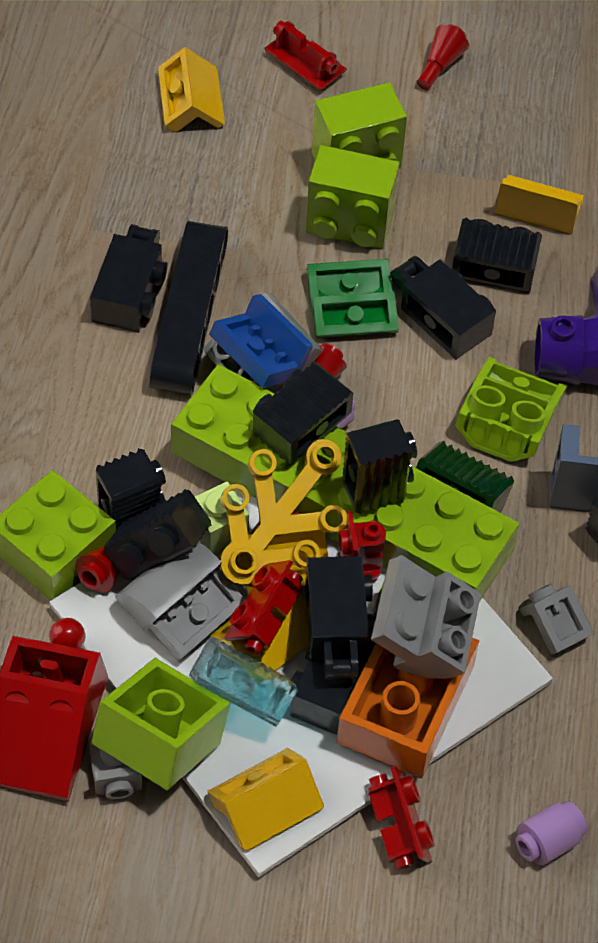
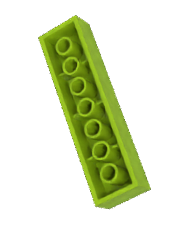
(431, 528)

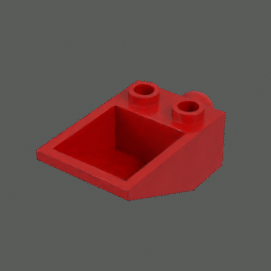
(48, 709)

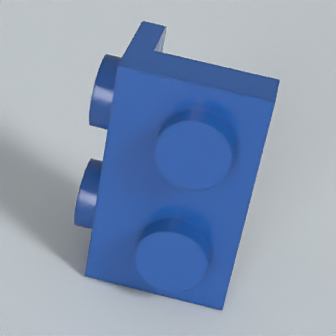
(263, 342)

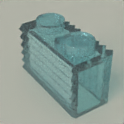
(243, 681)

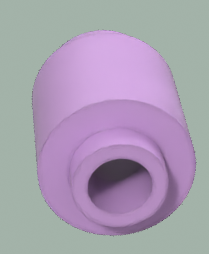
(551, 832)

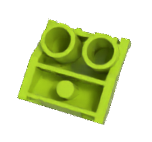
(508, 411)

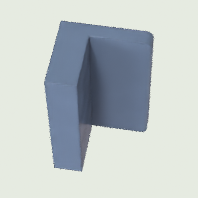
(573, 476)

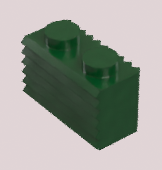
(467, 475)

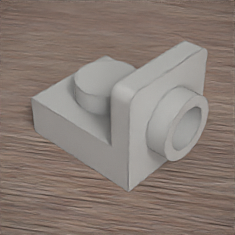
(557, 617)
(111, 775)

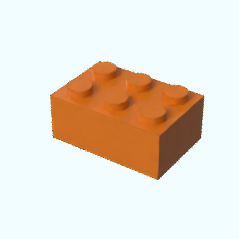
(399, 713)

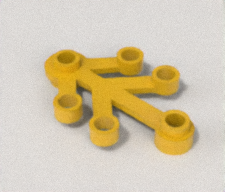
(277, 517)

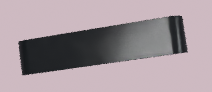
(189, 308)

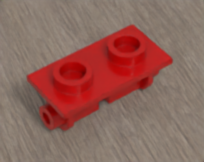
(304, 56)
(363, 541)
(252, 620)
(397, 800)

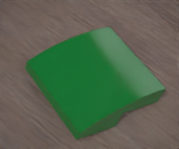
(352, 298)

